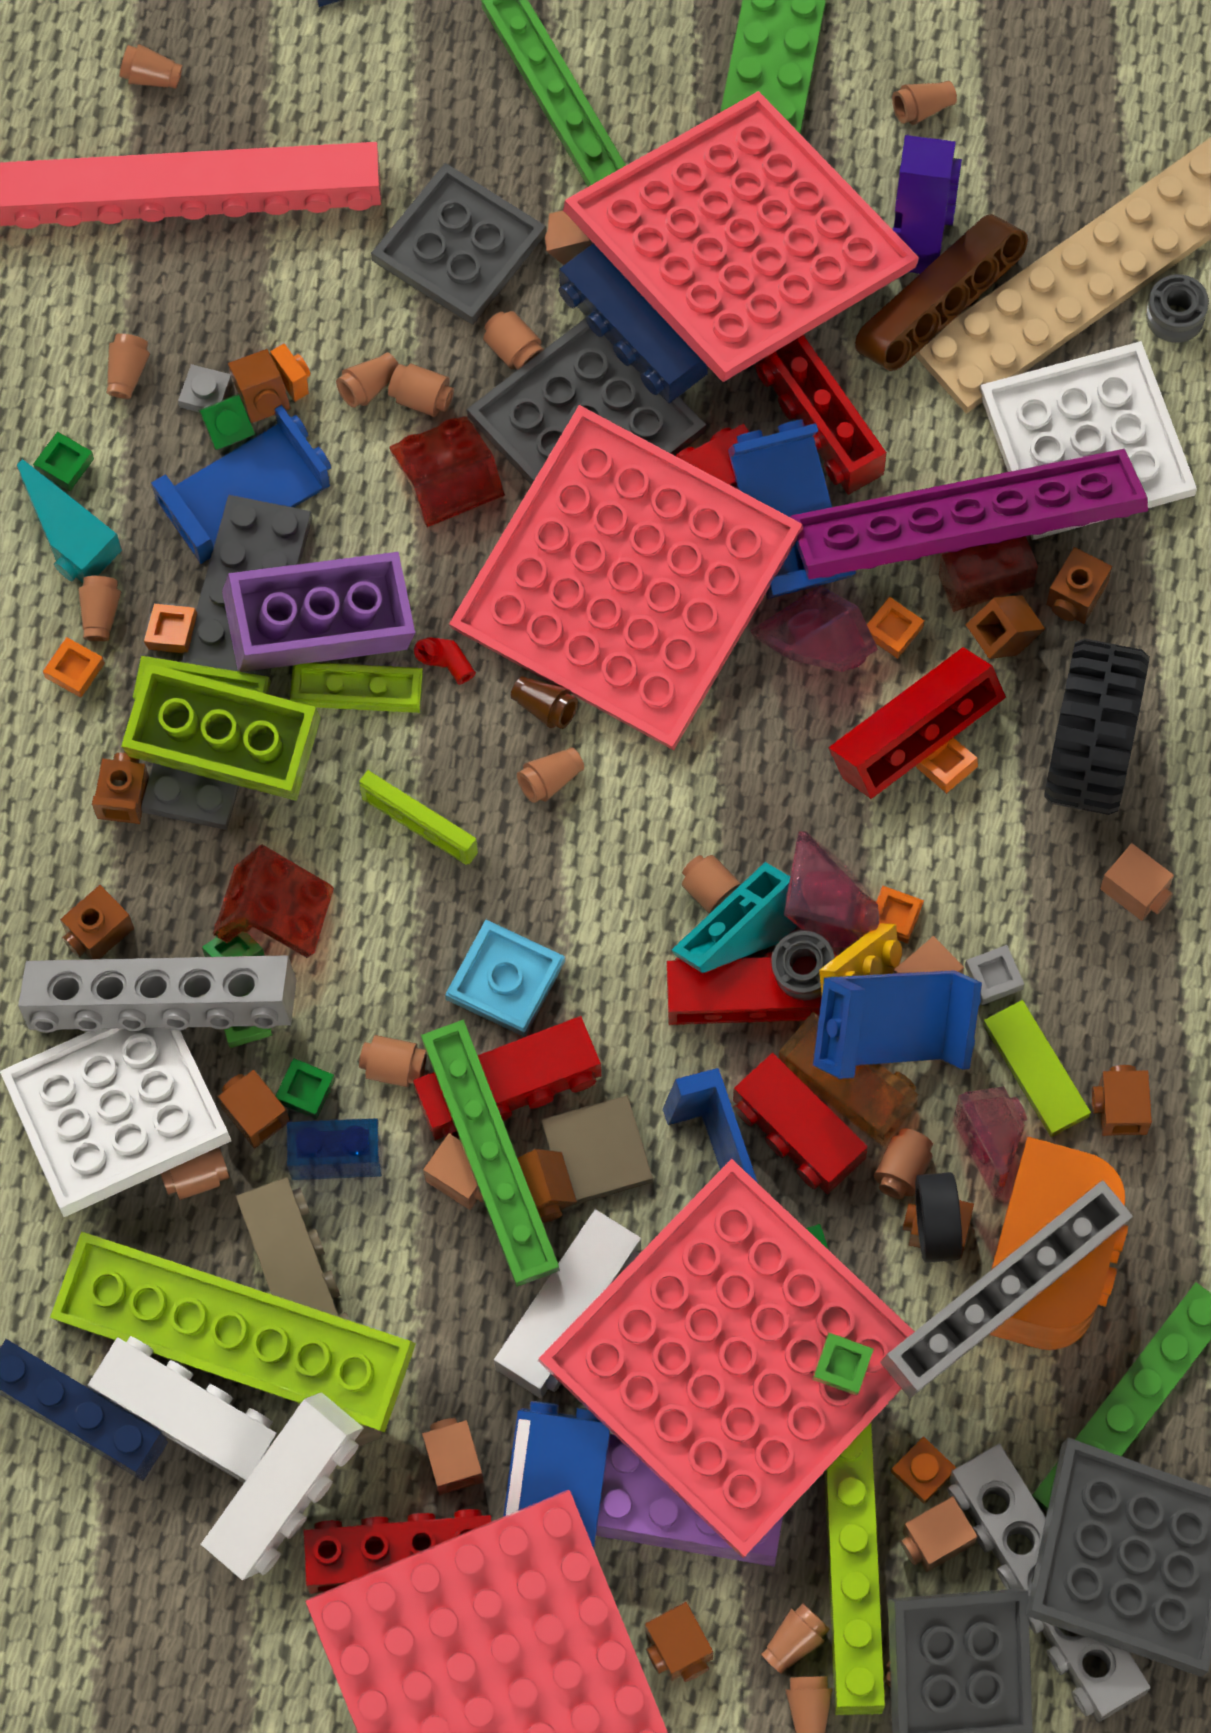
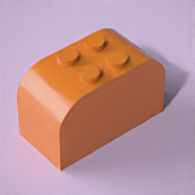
(1044, 1187)

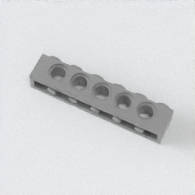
(137, 982)
(1006, 1289)
(995, 1474)

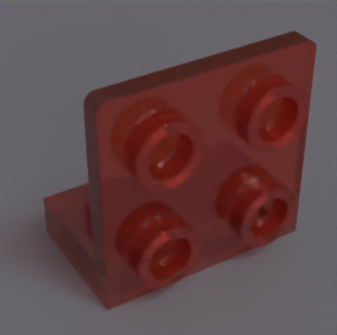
(448, 470)
(276, 900)

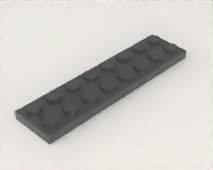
(249, 538)

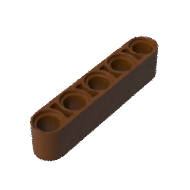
(941, 292)

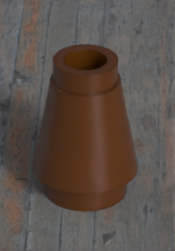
(545, 701)

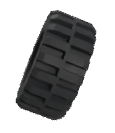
(1096, 726)

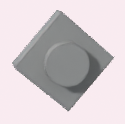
(204, 388)
(996, 972)

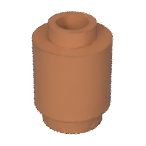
(511, 339)
(420, 389)
(708, 881)
(392, 1061)
(901, 1163)
(196, 1175)

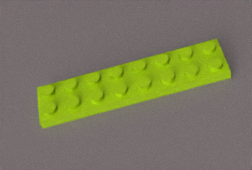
(232, 1330)

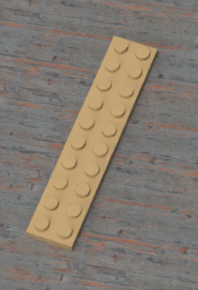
(1075, 282)

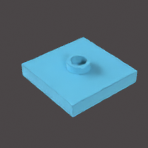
(505, 978)

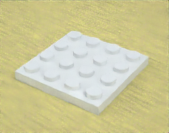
(1089, 410)
(113, 1111)

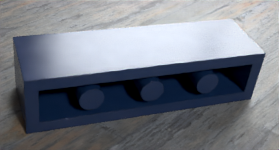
(630, 323)
(78, 1411)

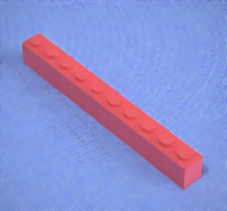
(189, 184)

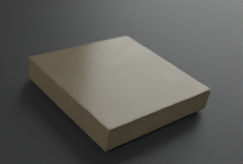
(600, 1148)

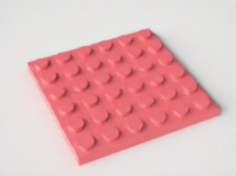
(740, 235)
(626, 577)
(713, 1354)
(489, 1636)

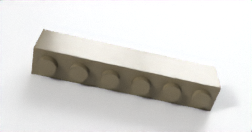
(291, 1253)

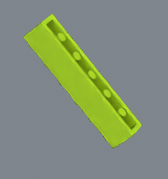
(854, 1580)

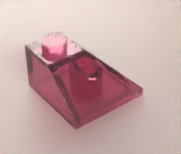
(819, 632)
(828, 896)
(991, 1131)

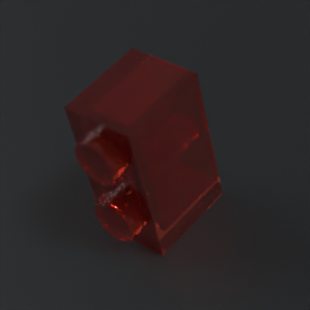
(987, 572)

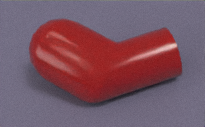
(444, 654)

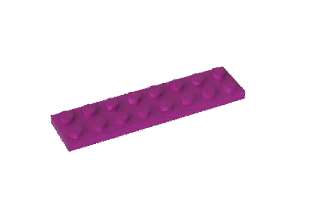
(969, 513)

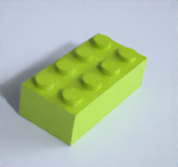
(221, 731)

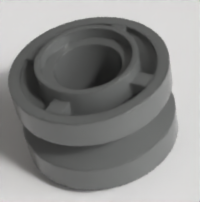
(1179, 291)
(792, 948)

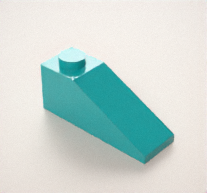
(75, 536)
(741, 924)

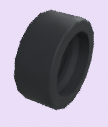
(938, 1217)

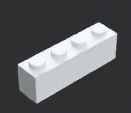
(585, 1271)
(181, 1409)
(283, 1486)

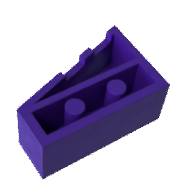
(926, 196)

